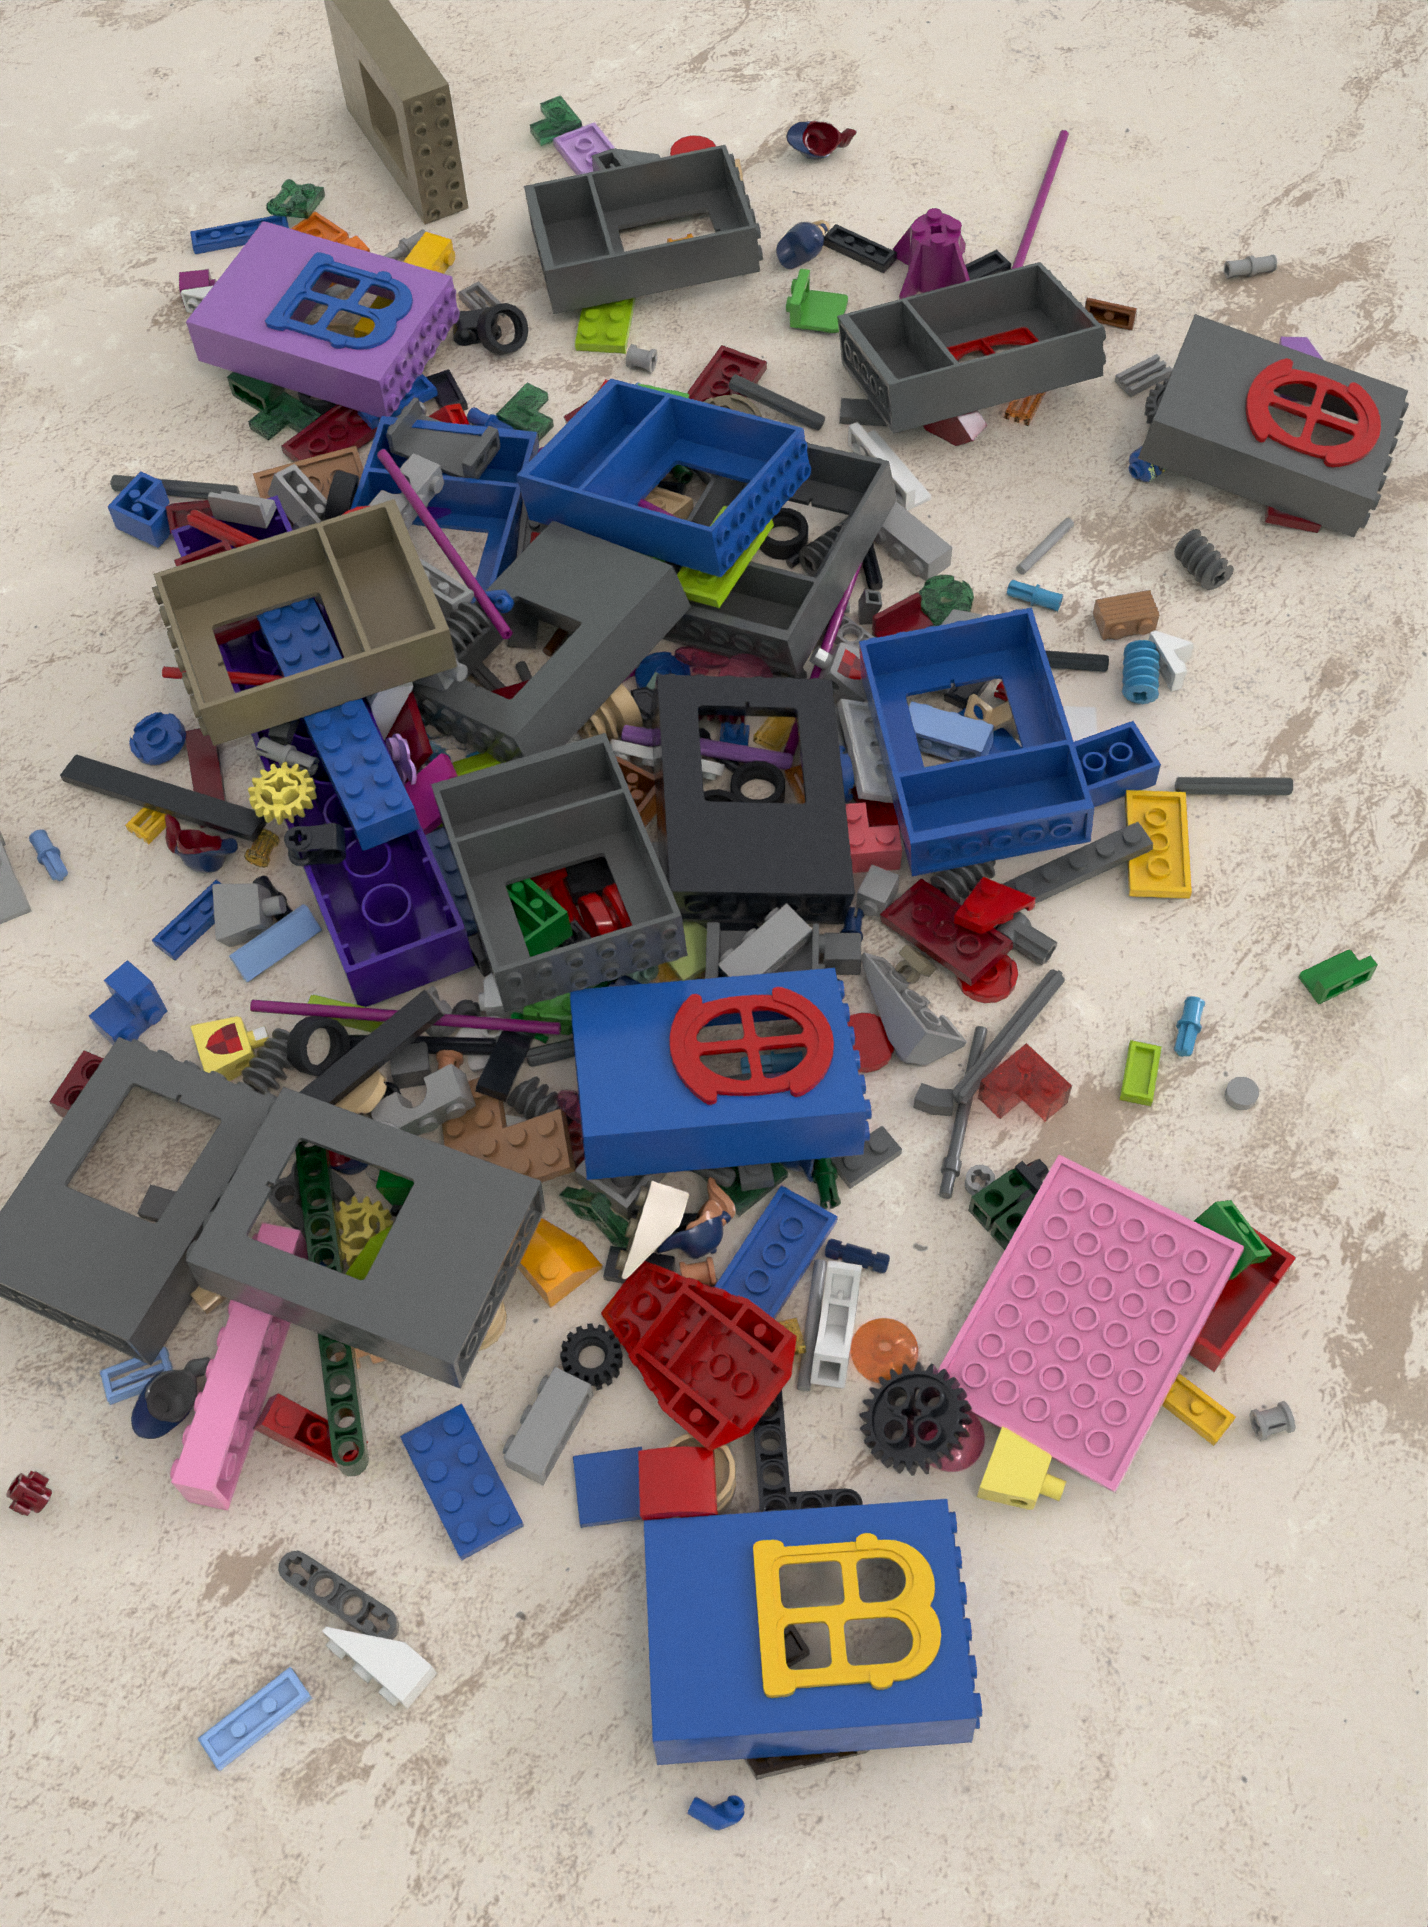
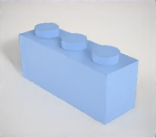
(949, 733)

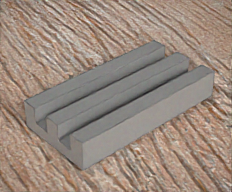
(475, 302)
(1140, 373)

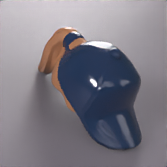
(706, 1232)

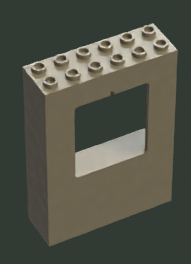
(399, 104)
(370, 590)

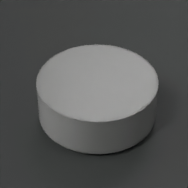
(1242, 1093)

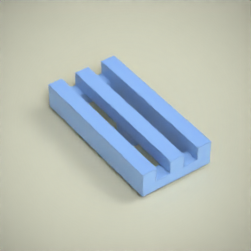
(129, 1365)

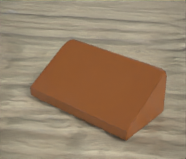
(1112, 313)

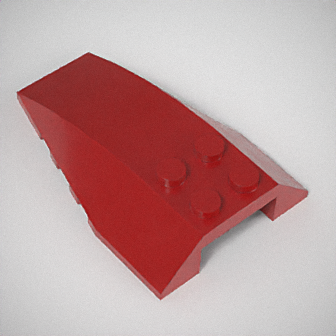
(701, 1351)

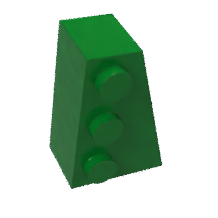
(539, 916)

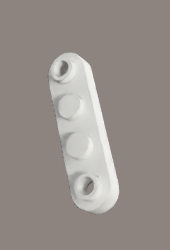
(626, 750)

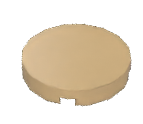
(366, 1095)

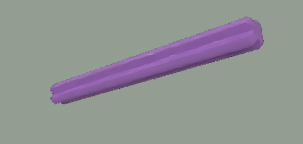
(716, 749)

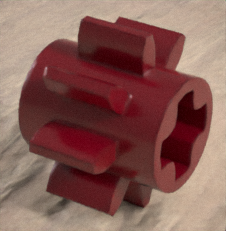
(29, 1493)

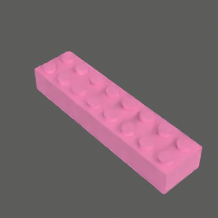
(233, 1393)

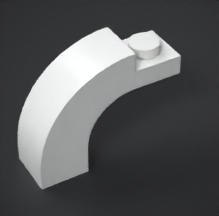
(836, 1324)

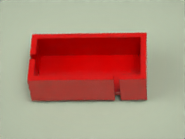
(1240, 1304)

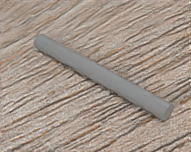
(812, 1324)

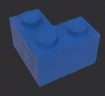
(142, 510)
(131, 1007)

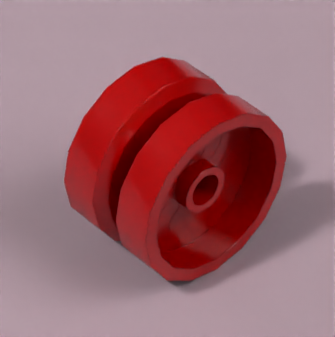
(604, 913)

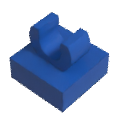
(735, 733)

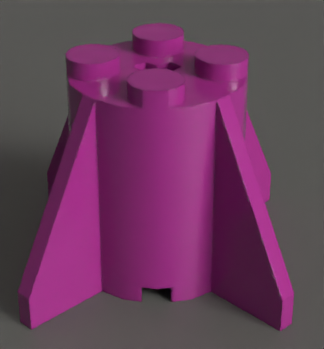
(933, 253)

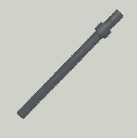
(952, 1164)

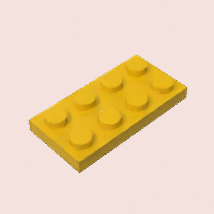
(1166, 868)

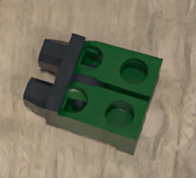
(1007, 1199)

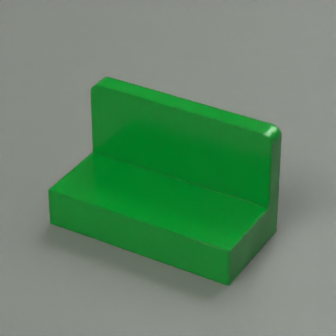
(1337, 975)
(1228, 1221)

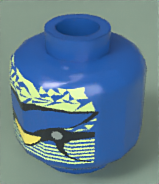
(1141, 469)

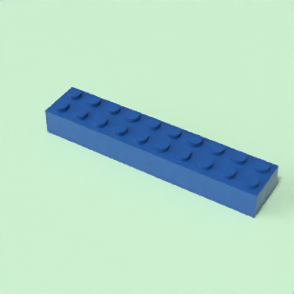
(342, 734)

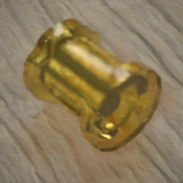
(262, 848)

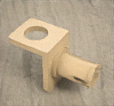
(999, 717)

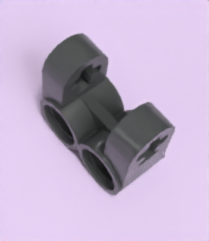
(292, 1211)

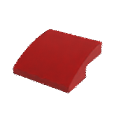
(677, 1482)

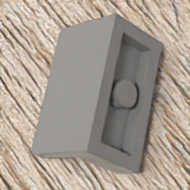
(242, 508)

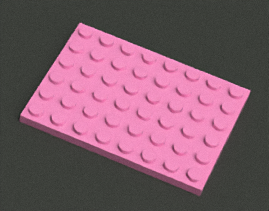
(1089, 1320)

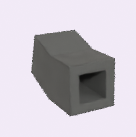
(869, 605)
(284, 732)
(934, 1100)

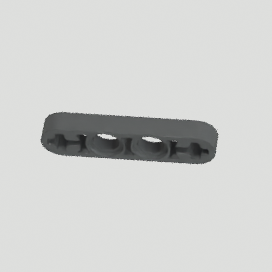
(336, 1599)

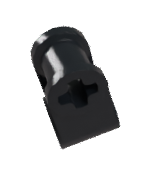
(465, 329)
(318, 846)

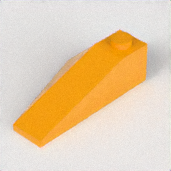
(556, 1262)

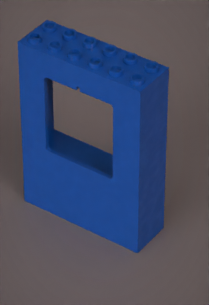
(631, 440)
(476, 505)
(986, 803)

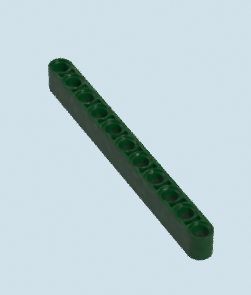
(319, 1249)

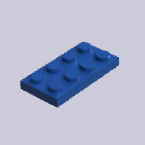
(778, 1251)
(462, 1481)

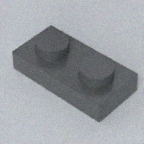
(877, 1153)

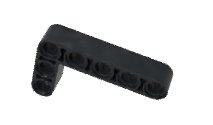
(777, 1462)

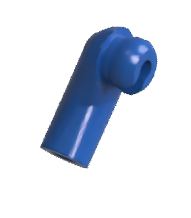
(720, 1815)

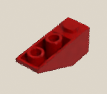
(298, 1429)

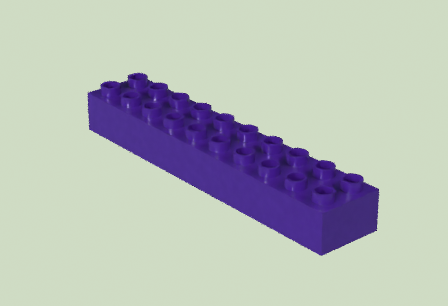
(380, 904)

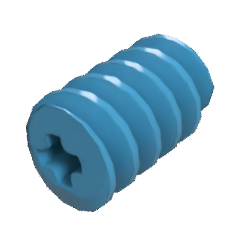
(1140, 672)

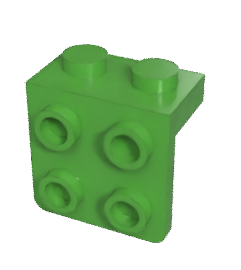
(814, 308)

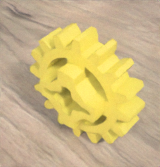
(282, 793)
(359, 1225)

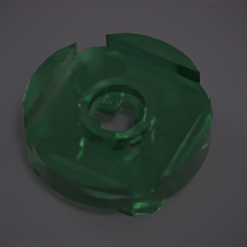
(945, 586)

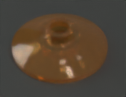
(871, 1360)

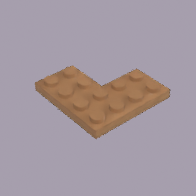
(531, 1147)

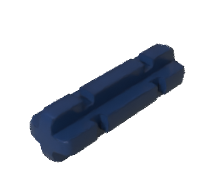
(857, 1255)

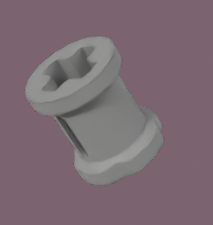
(641, 358)
(1272, 1421)

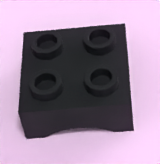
(588, 878)

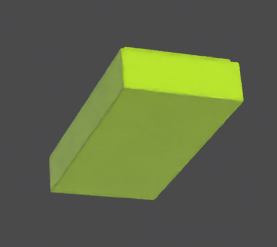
(1140, 1073)

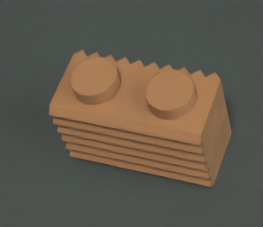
(1126, 615)

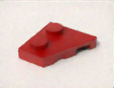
(991, 905)

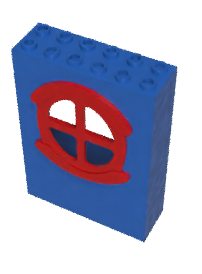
(662, 1111)

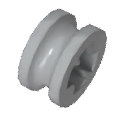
(978, 1170)

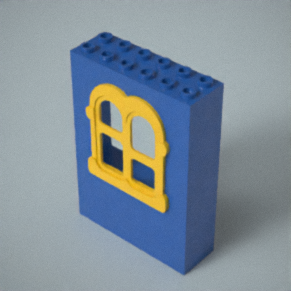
(721, 1627)

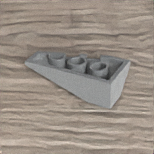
(907, 1020)

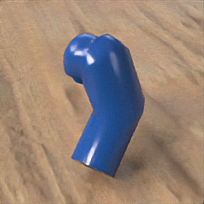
(501, 600)

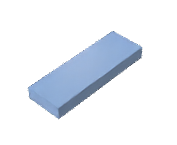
(275, 943)
(254, 1718)

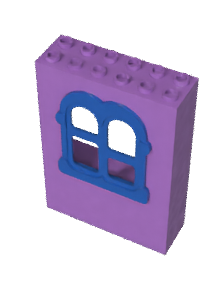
(259, 307)

